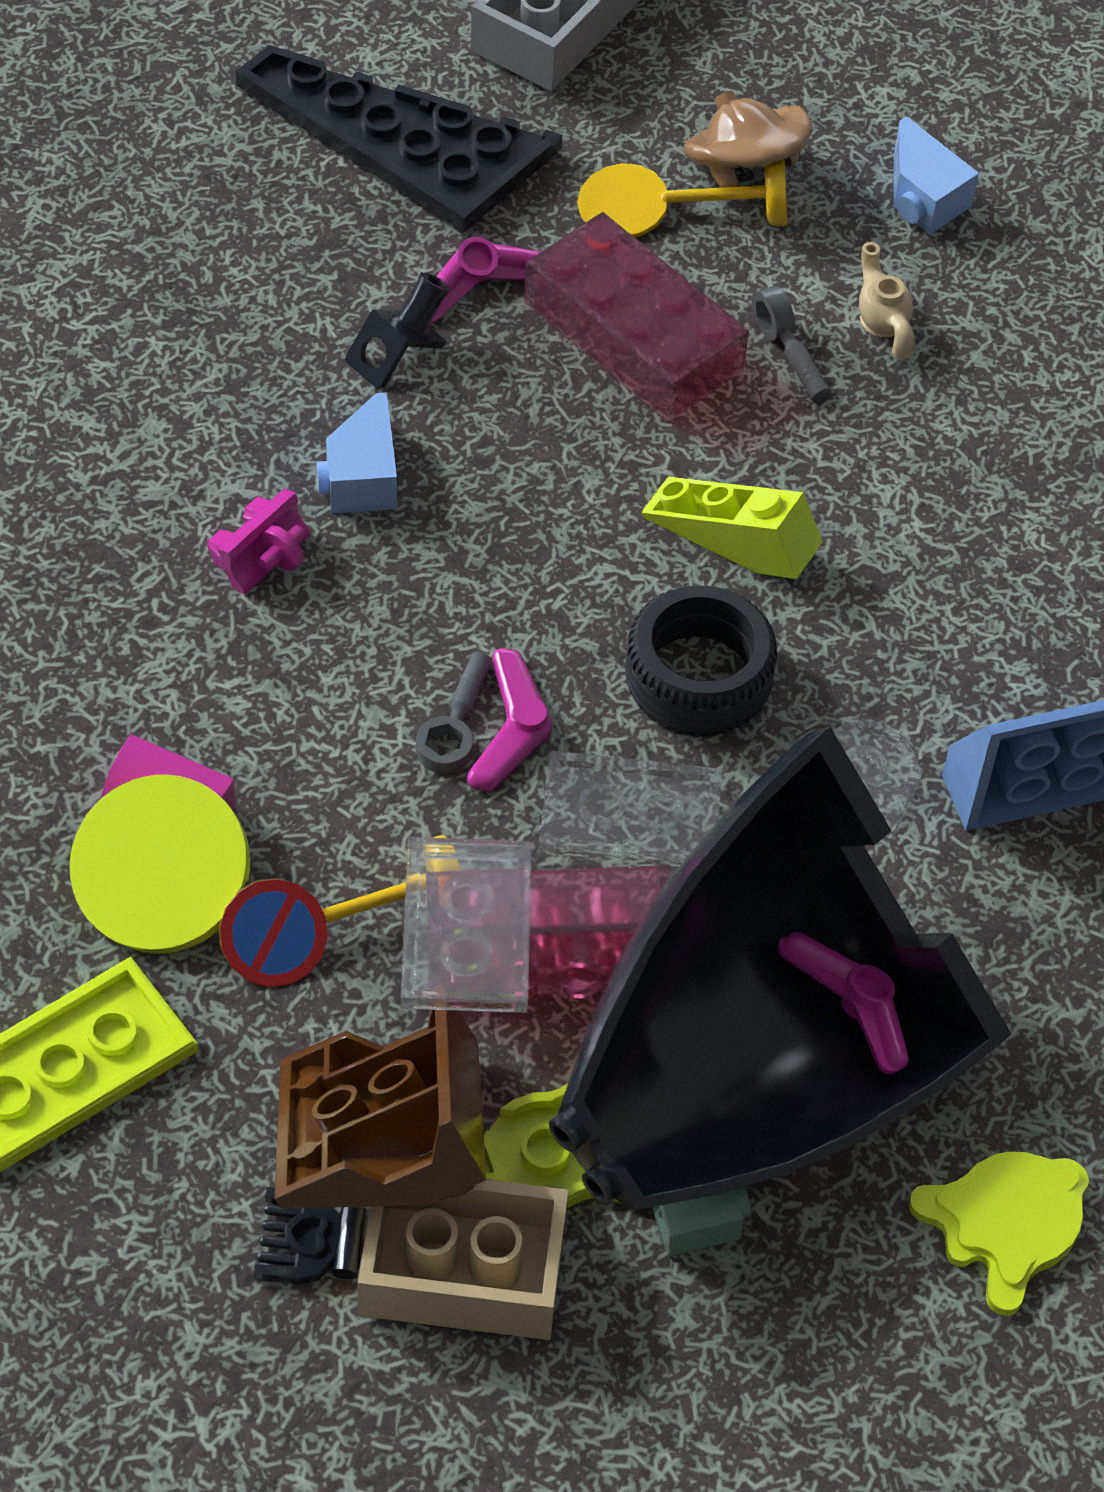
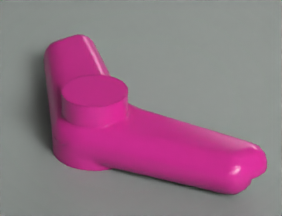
(479, 261)
(526, 723)
(864, 992)

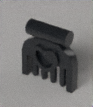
(316, 1239)

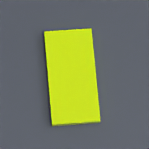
(84, 1057)

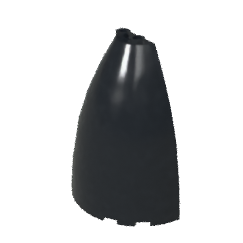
(725, 1057)

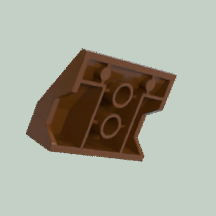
(381, 1120)

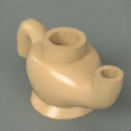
(885, 304)

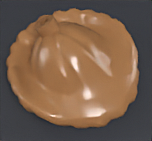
(748, 136)

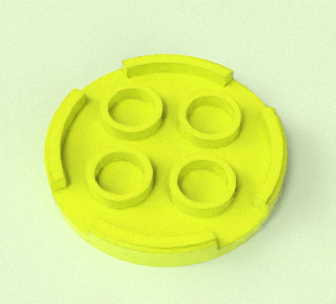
(159, 863)

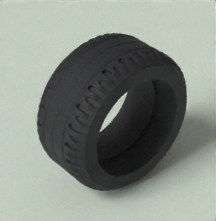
(695, 704)

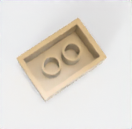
(468, 1260)

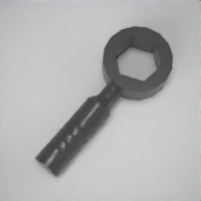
(777, 321)
(461, 706)

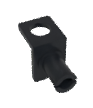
(400, 329)

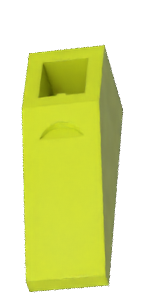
(747, 524)

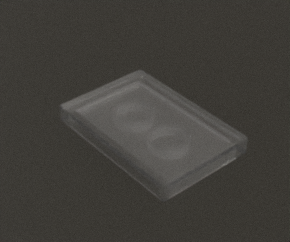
(626, 809)
(466, 925)

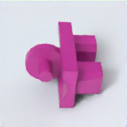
(265, 540)

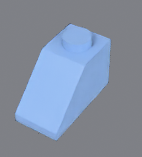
(929, 179)
(361, 461)

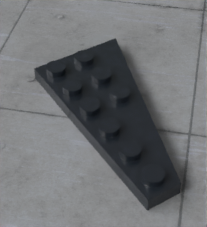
(403, 136)

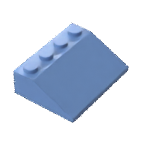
(1028, 766)

